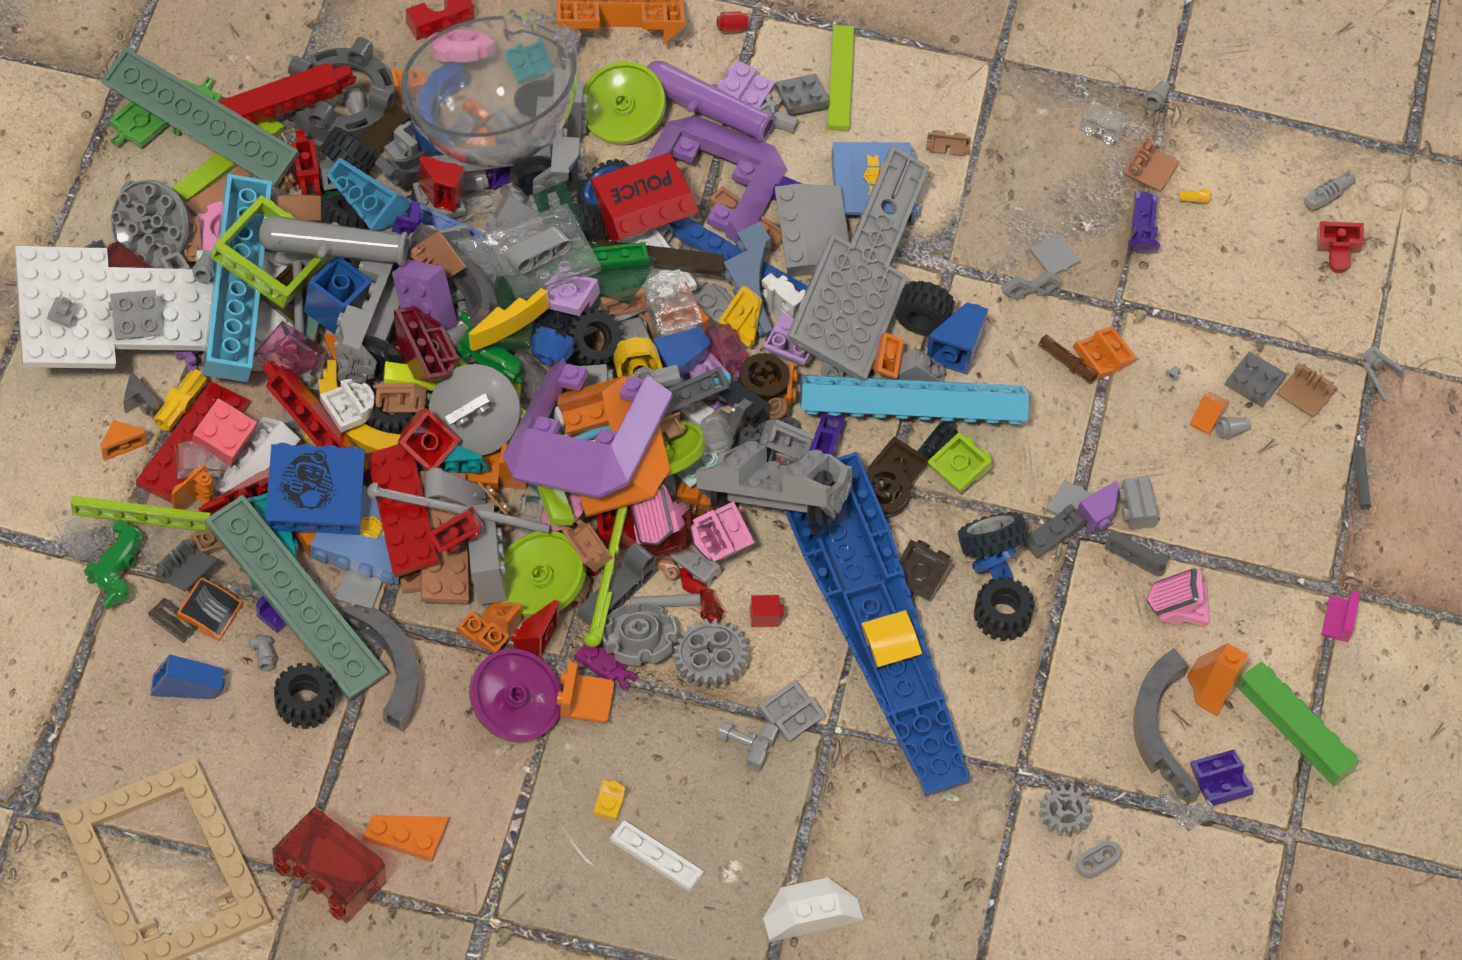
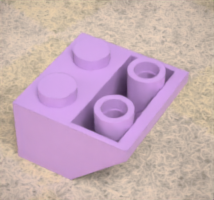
(779, 345)

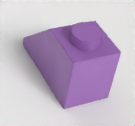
(1099, 507)

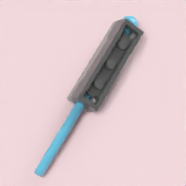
(685, 394)

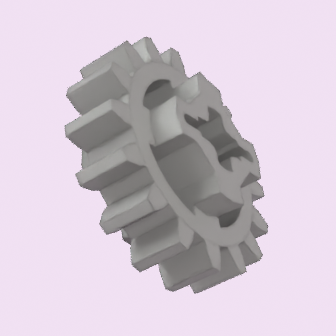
(1066, 815)

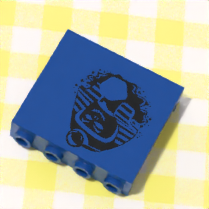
(315, 488)

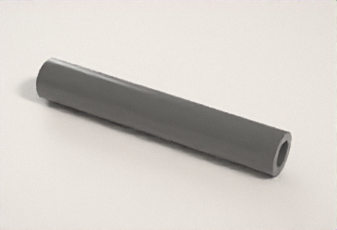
(1362, 478)

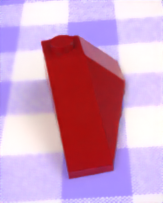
(251, 487)

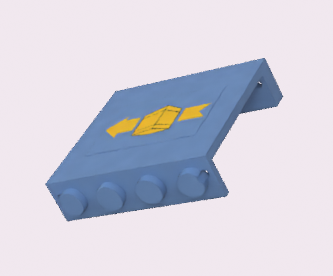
(856, 170)
(359, 553)

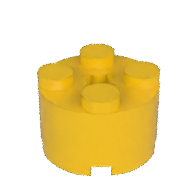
(636, 354)

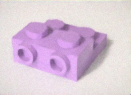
(746, 84)
(574, 296)

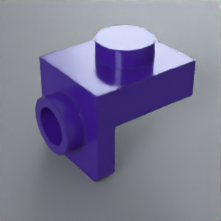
(410, 222)

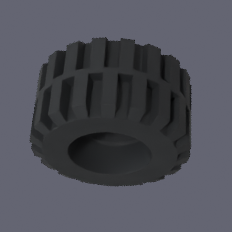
(349, 148)
(339, 210)
(591, 221)
(923, 307)
(610, 332)
(387, 423)
(1010, 594)
(304, 712)

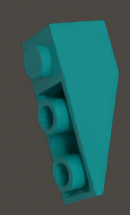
(462, 461)

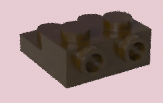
(924, 568)

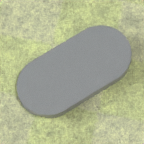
(713, 302)

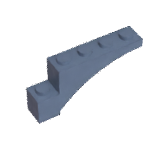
(747, 267)

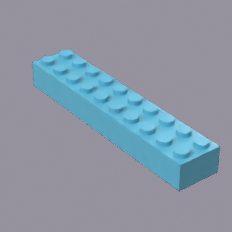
(233, 301)
(914, 398)

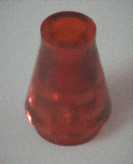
(710, 606)

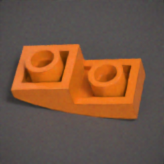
(481, 633)

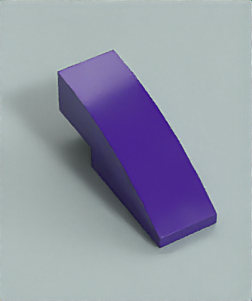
(828, 434)

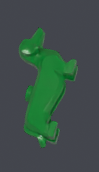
(494, 357)
(114, 562)

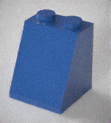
(333, 290)
(958, 338)

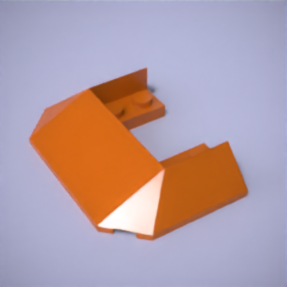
(648, 14)
(602, 406)

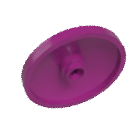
(515, 695)

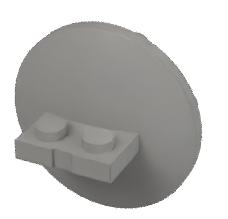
(150, 220)
(477, 407)

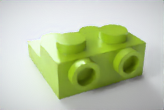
(961, 462)

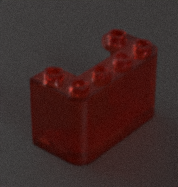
(330, 863)

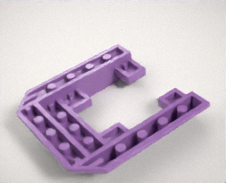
(757, 166)
(580, 465)

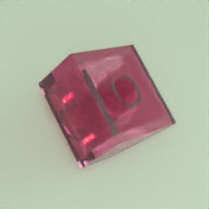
(726, 346)
(289, 348)

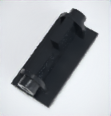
(938, 438)

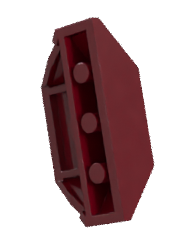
(424, 344)

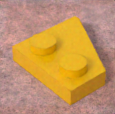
(744, 315)

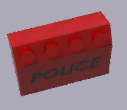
(643, 196)

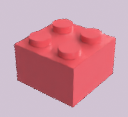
(225, 432)

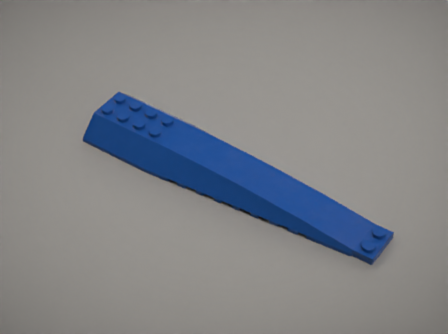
(862, 582)

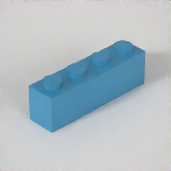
(369, 198)

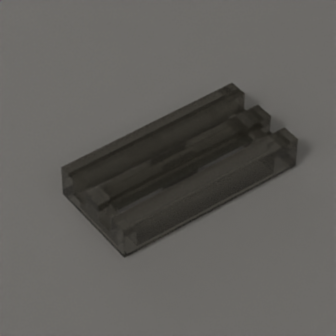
(152, 614)

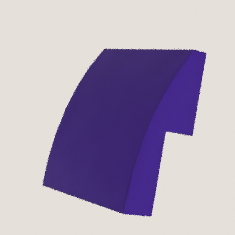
(1221, 777)

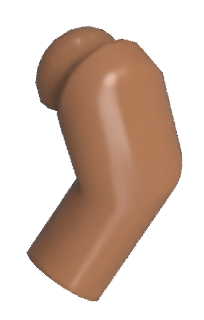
(668, 567)

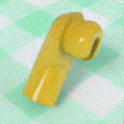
(1202, 196)

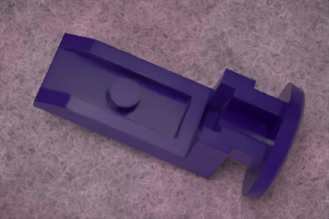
(1143, 224)

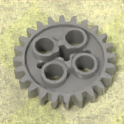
(710, 653)

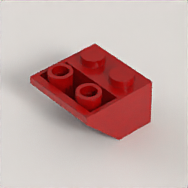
(441, 182)
(605, 525)

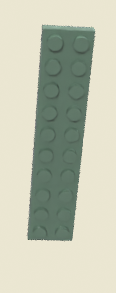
(200, 117)
(295, 597)

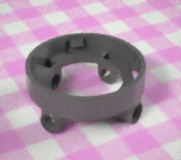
(321, 119)

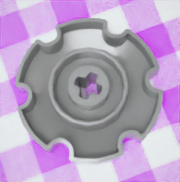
(639, 634)

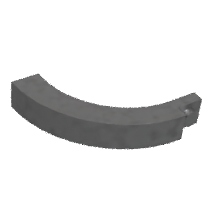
(402, 171)
(469, 281)
(391, 638)

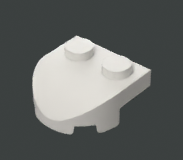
(349, 404)

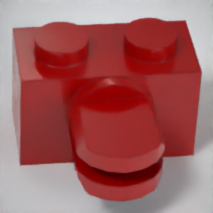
(1340, 241)

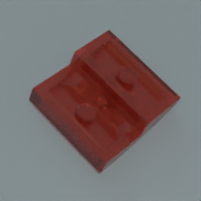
(676, 541)

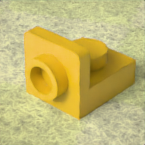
(609, 800)

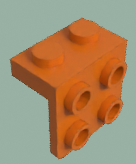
(584, 696)

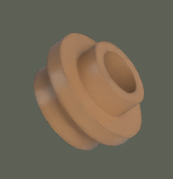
(777, 408)

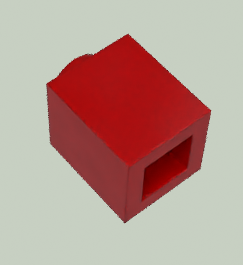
(765, 610)

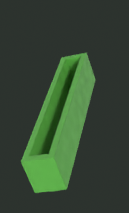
(1298, 723)

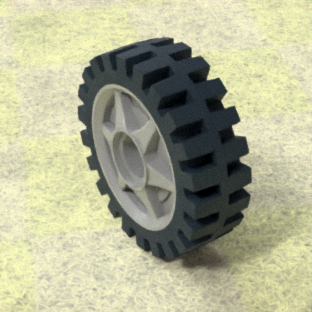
(992, 534)

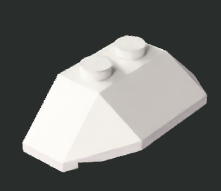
(810, 909)

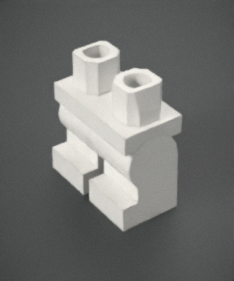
(781, 296)

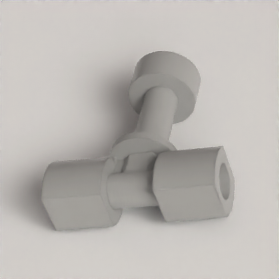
(756, 744)

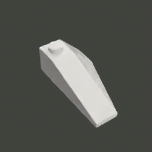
(257, 452)

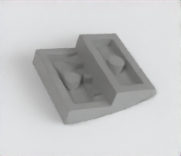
(791, 711)

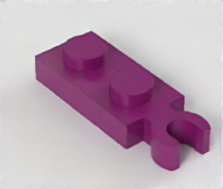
(604, 665)

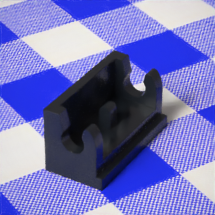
(736, 393)

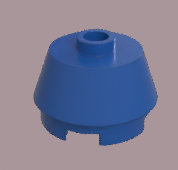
(550, 346)

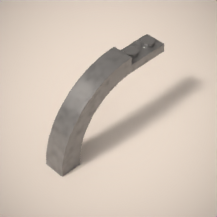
(1154, 753)

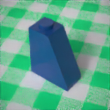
(683, 349)
(187, 679)

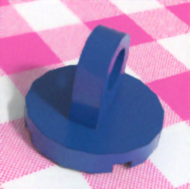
(995, 564)

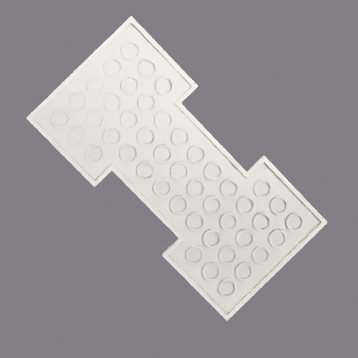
(88, 282)

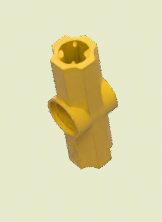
(180, 400)

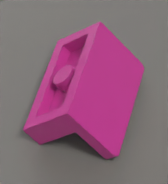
(1340, 617)

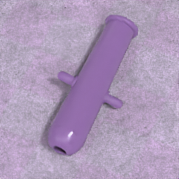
(712, 102)

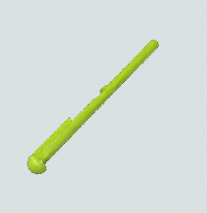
(604, 597)

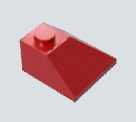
(427, 439)
(537, 630)

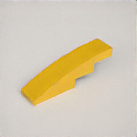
(503, 323)

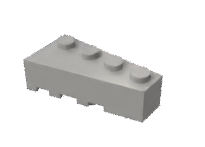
(487, 562)

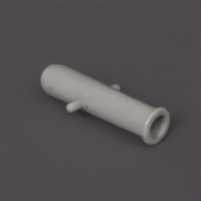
(332, 240)

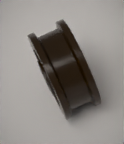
(765, 367)
(893, 481)

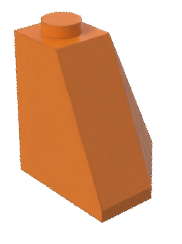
(1216, 677)

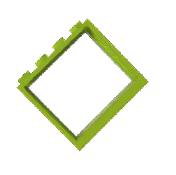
(250, 272)

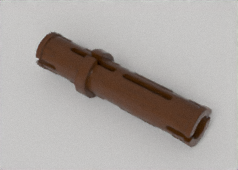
(1074, 363)

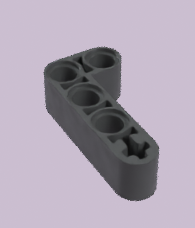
(625, 582)

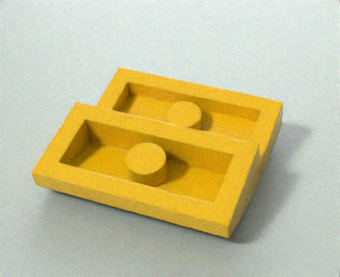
(891, 638)

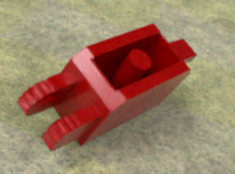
(306, 164)

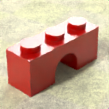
(426, 22)

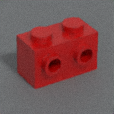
(456, 529)

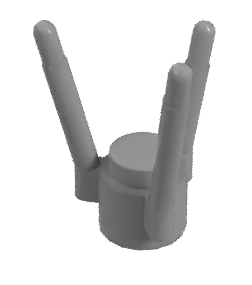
(1376, 359)

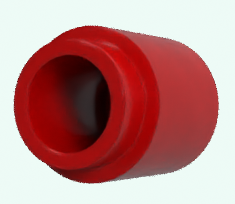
(732, 22)

